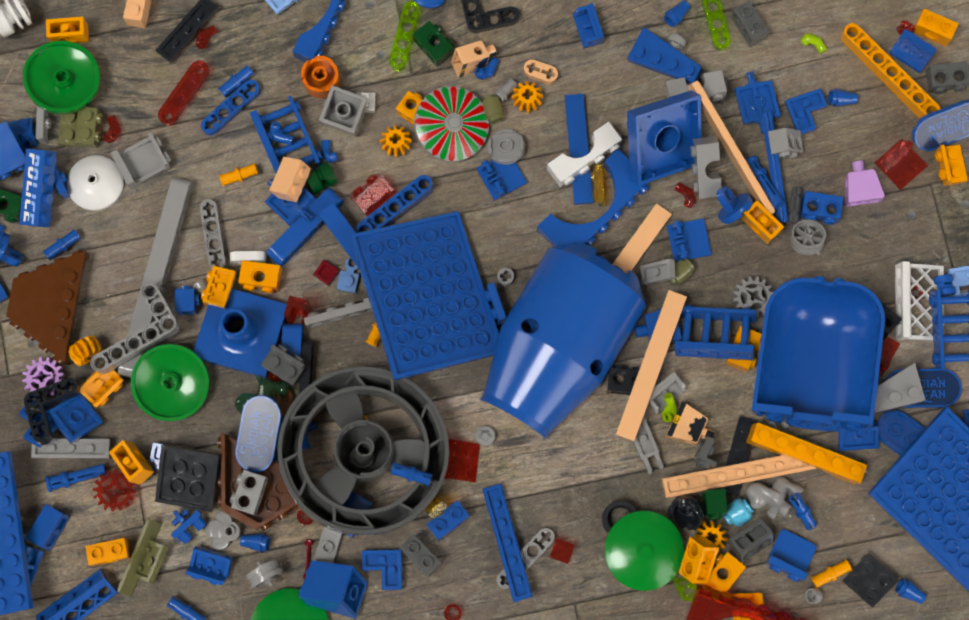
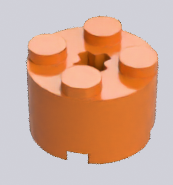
(315, 69)

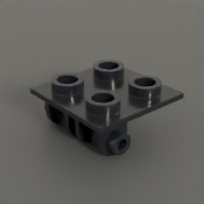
(870, 580)

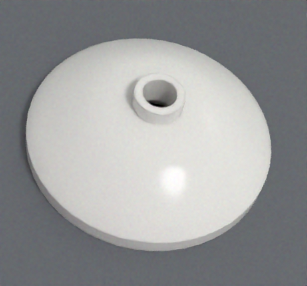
(99, 193)

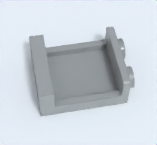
(142, 161)

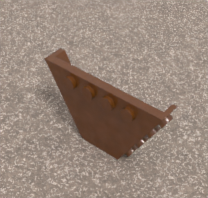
(47, 303)
(275, 500)

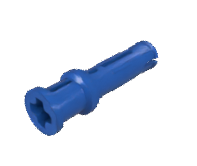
(760, 174)
(66, 479)

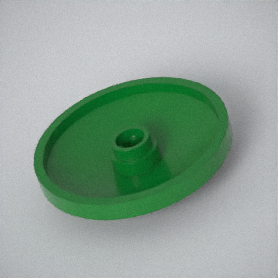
(61, 77)
(170, 382)
(643, 550)
(286, 605)

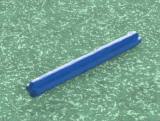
(774, 166)

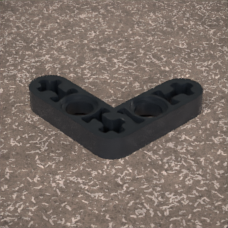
(483, 17)
(40, 406)

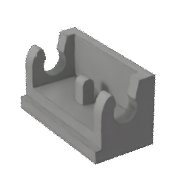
(671, 384)

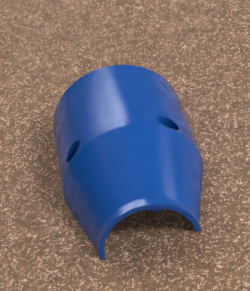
(576, 318)

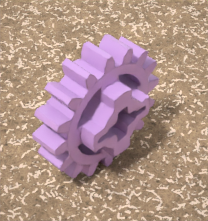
(42, 370)

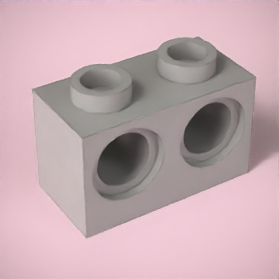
(786, 142)
(254, 494)

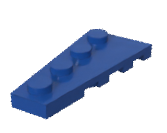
(661, 57)

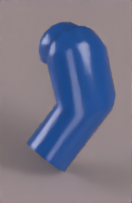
(486, 72)
(278, 134)
(326, 152)

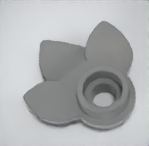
(219, 531)

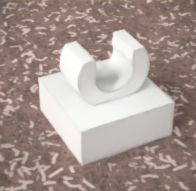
(371, 98)

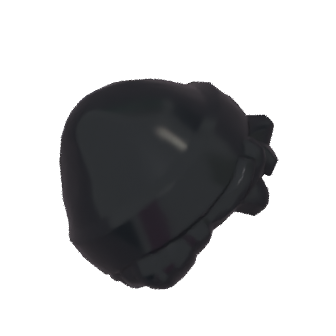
(687, 512)

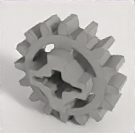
(746, 293)

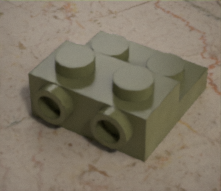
(80, 128)

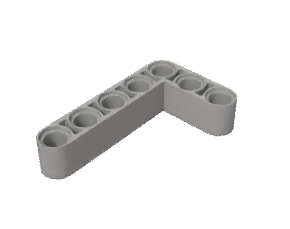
(141, 335)

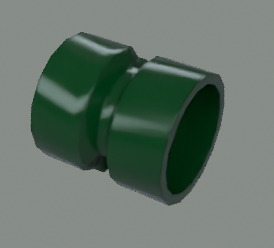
(321, 177)

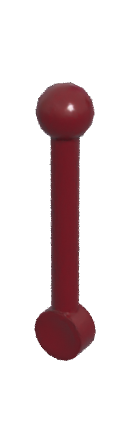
(308, 543)

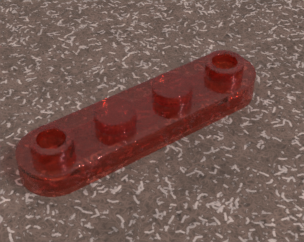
(183, 93)

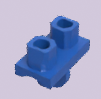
(181, 531)
(33, 561)

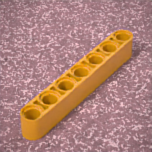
(888, 64)

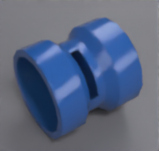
(945, 284)

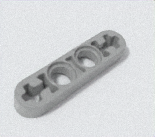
(212, 235)
(527, 560)

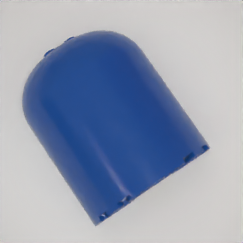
(820, 355)

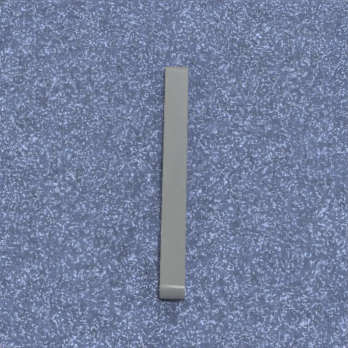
(159, 259)

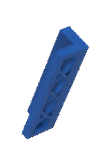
(76, 596)

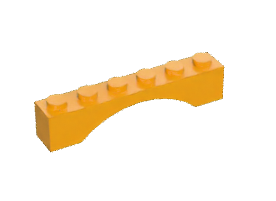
(798, 449)

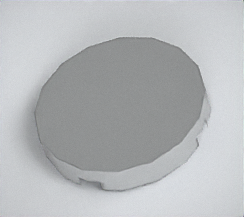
(506, 147)

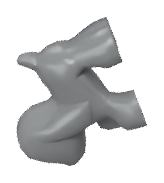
(775, 497)

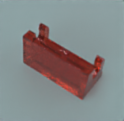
(296, 308)

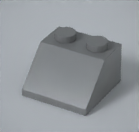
(343, 111)

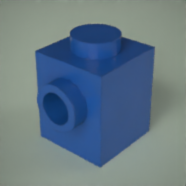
(186, 301)

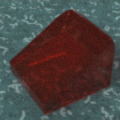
(562, 551)

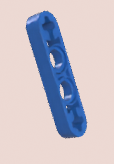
(228, 105)

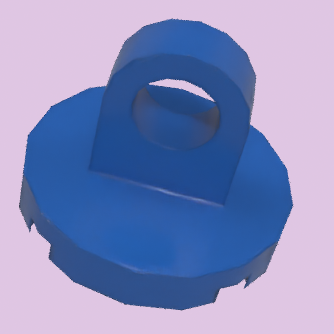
(732, 205)
(8, 254)

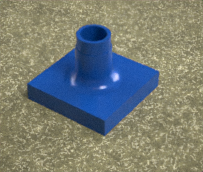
(662, 136)
(251, 345)

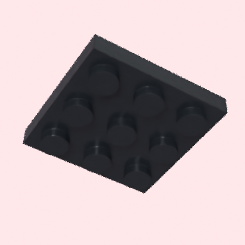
(187, 477)

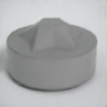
(676, 41)
(485, 436)

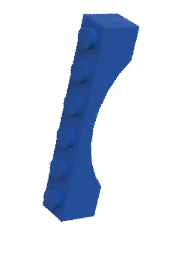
(312, 42)

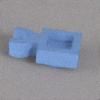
(348, 280)

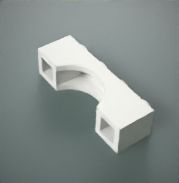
(565, 168)

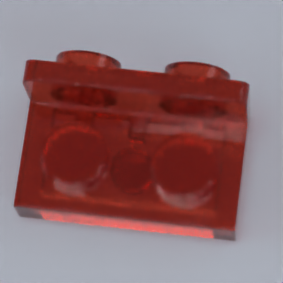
(372, 194)

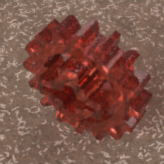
(114, 498)

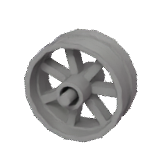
(807, 237)
(264, 573)

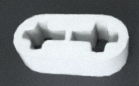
(254, 256)

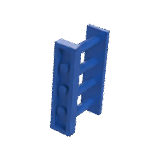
(266, 137)
(935, 301)
(720, 350)

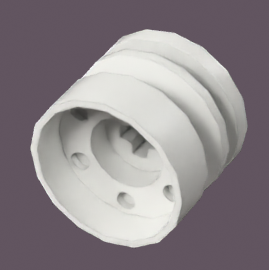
(13, 12)

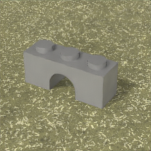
(712, 83)
(705, 151)

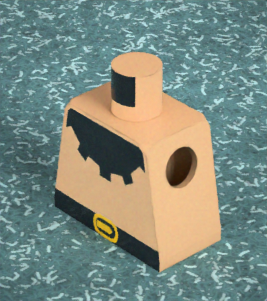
(470, 57)
(688, 426)

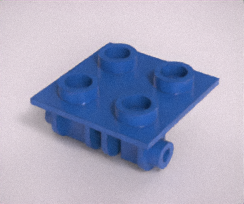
(500, 178)
(689, 239)

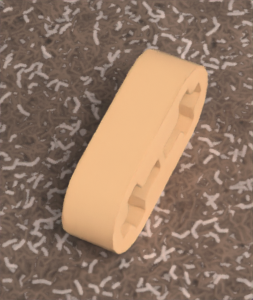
(539, 76)

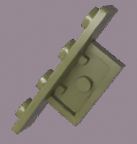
(145, 559)

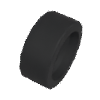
(614, 505)

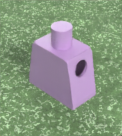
(862, 186)

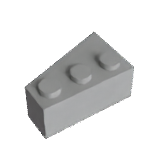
(900, 391)

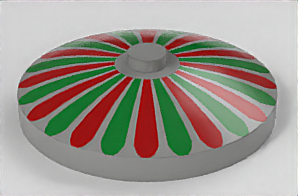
(451, 124)

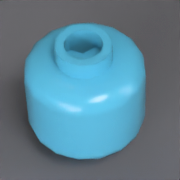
(738, 512)

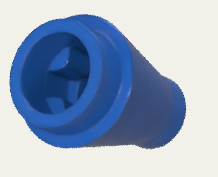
(676, 14)
(840, 97)
(256, 542)
(910, 591)

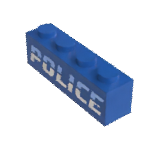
(37, 188)

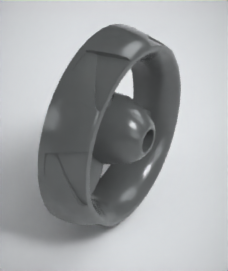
(340, 395)

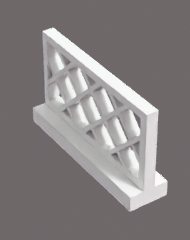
(903, 300)

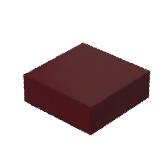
(326, 273)

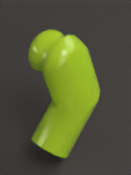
(815, 40)
(670, 408)

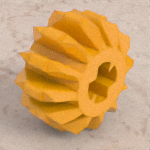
(534, 94)
(402, 143)
(84, 350)
(713, 531)

